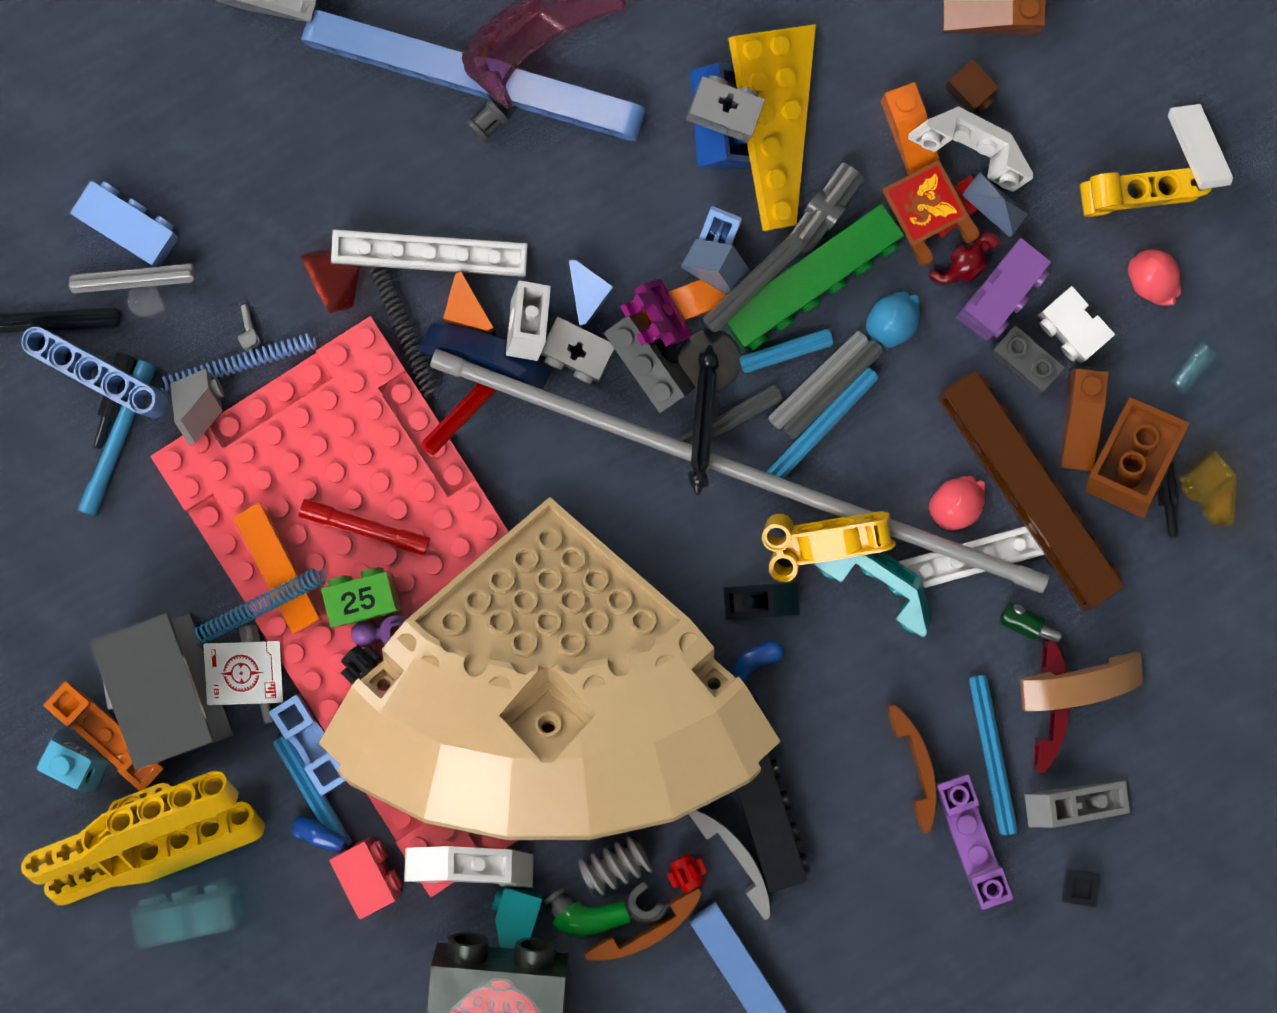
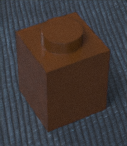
(972, 88)

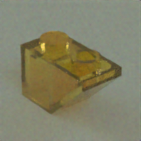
(1214, 488)

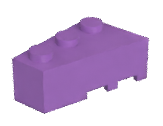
(1004, 290)

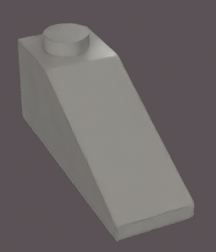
(1076, 804)

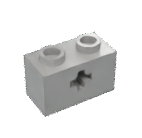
(708, 107)
(566, 336)

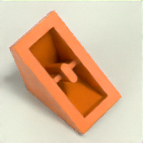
(464, 307)

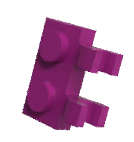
(664, 314)

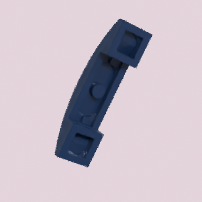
(484, 351)

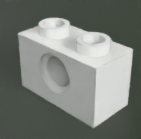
(528, 320)

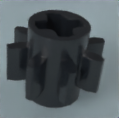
(359, 663)

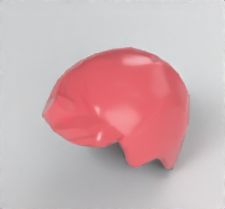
(1155, 277)
(958, 503)

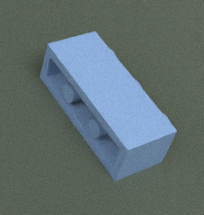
(125, 223)

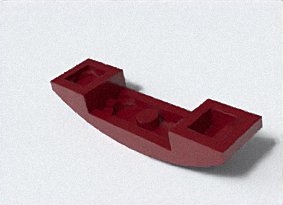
(1047, 749)

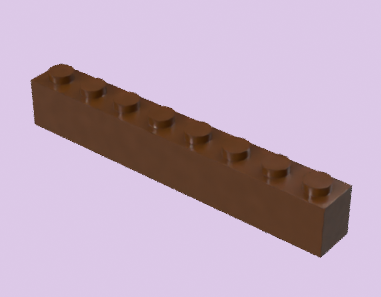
(1030, 491)

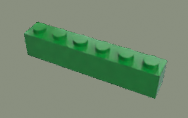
(814, 276)

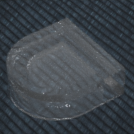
(145, 302)

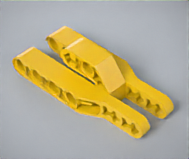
(147, 838)

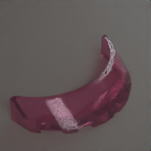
(519, 32)

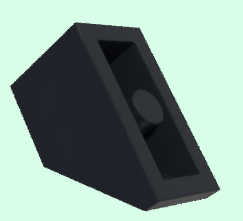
(761, 601)

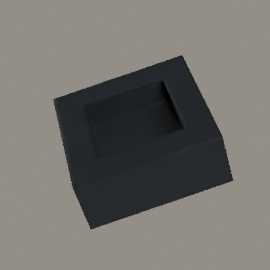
(1081, 887)

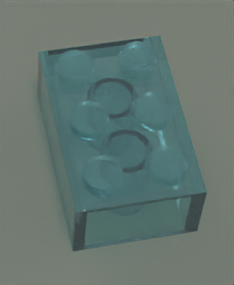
(187, 913)

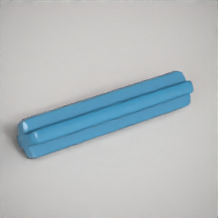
(786, 351)

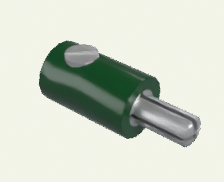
(1027, 623)

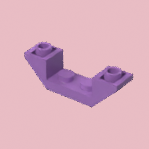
(972, 842)

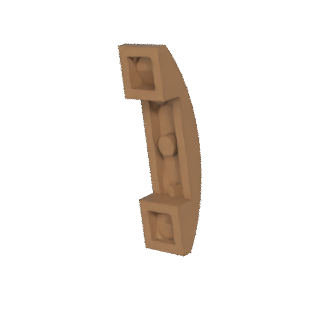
(1082, 686)

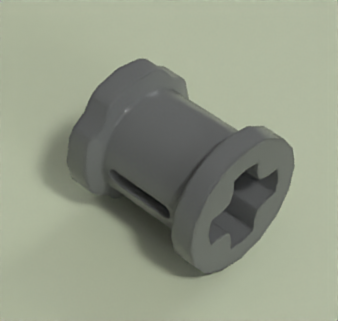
(486, 121)

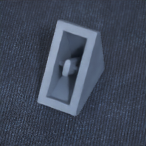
(716, 264)

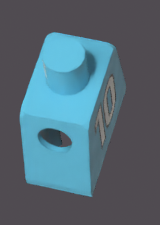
(72, 763)

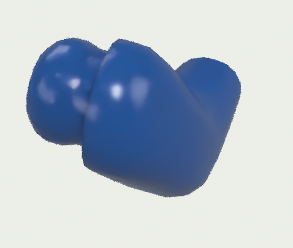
(756, 657)
(317, 834)

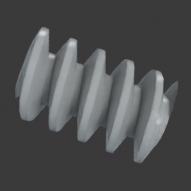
(614, 866)

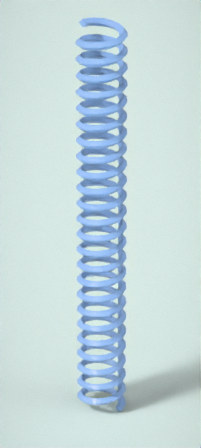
(247, 362)

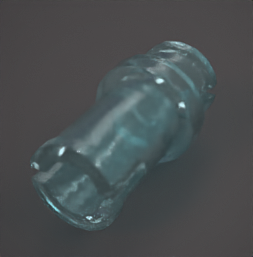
(1195, 364)

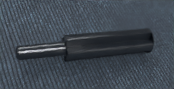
(108, 408)
(1168, 497)

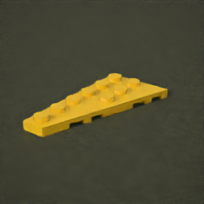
(779, 70)

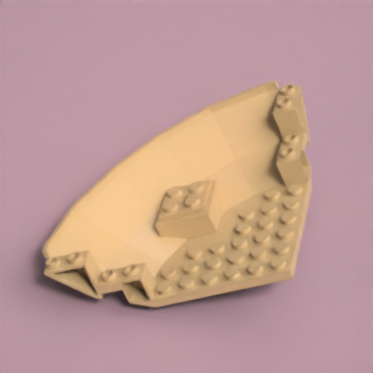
(562, 638)

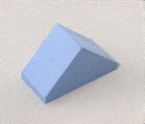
(720, 226)
(589, 292)

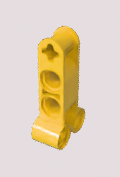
(1109, 191)
(824, 540)

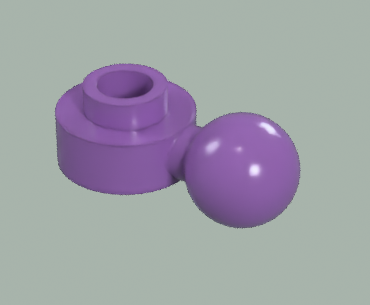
(366, 633)

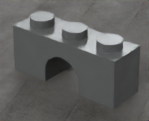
(659, 378)

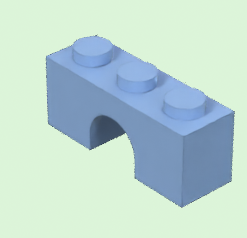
(304, 731)

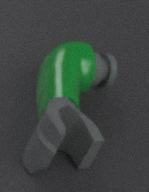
(582, 921)

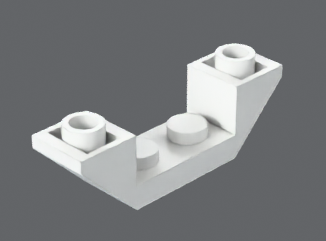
(1006, 162)
(469, 864)

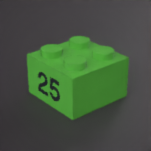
(361, 599)

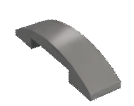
(757, 891)

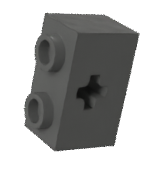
(1026, 360)

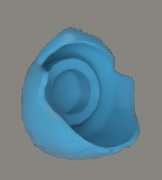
(894, 319)

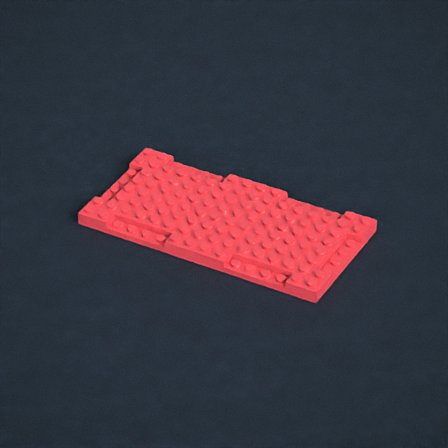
(350, 438)

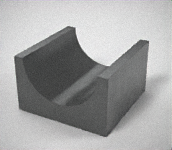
(160, 689)

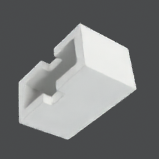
(1074, 326)

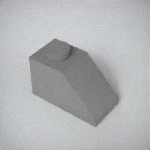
(196, 404)

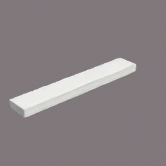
(429, 253)
(1009, 546)

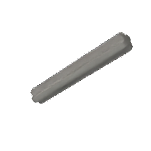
(132, 278)
(817, 380)

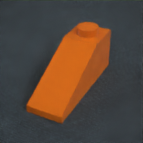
(904, 114)

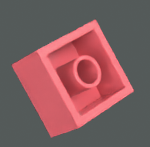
(367, 876)

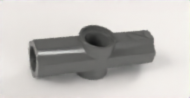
(827, 206)

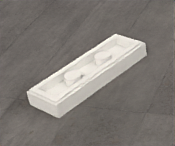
(1200, 146)

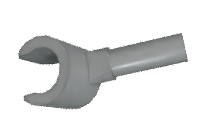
(250, 338)

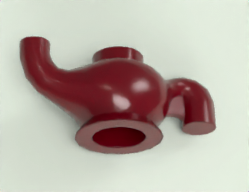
(967, 261)

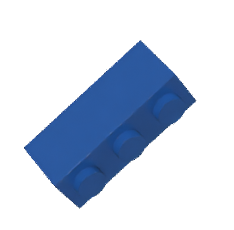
(714, 148)

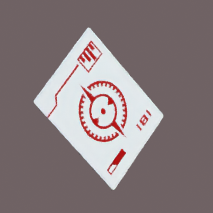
(243, 673)

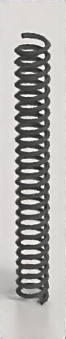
(401, 332)

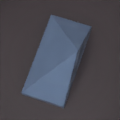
(994, 204)

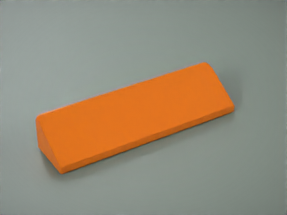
(276, 565)

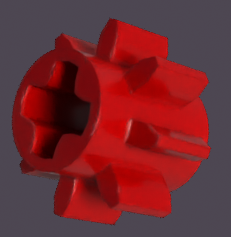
(687, 872)

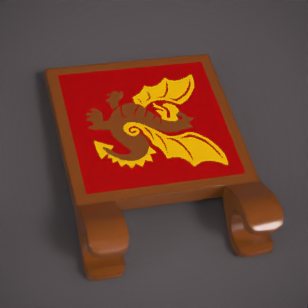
(926, 206)

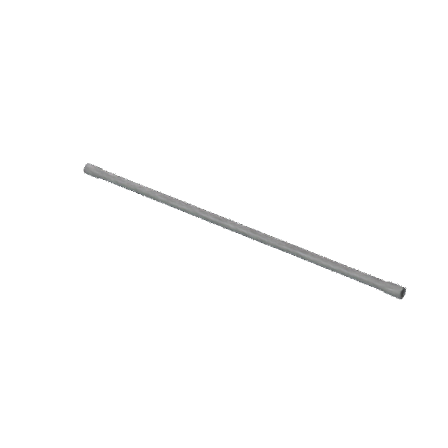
(460, 368)

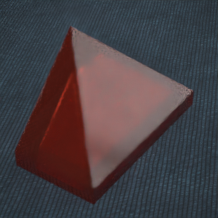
(333, 281)

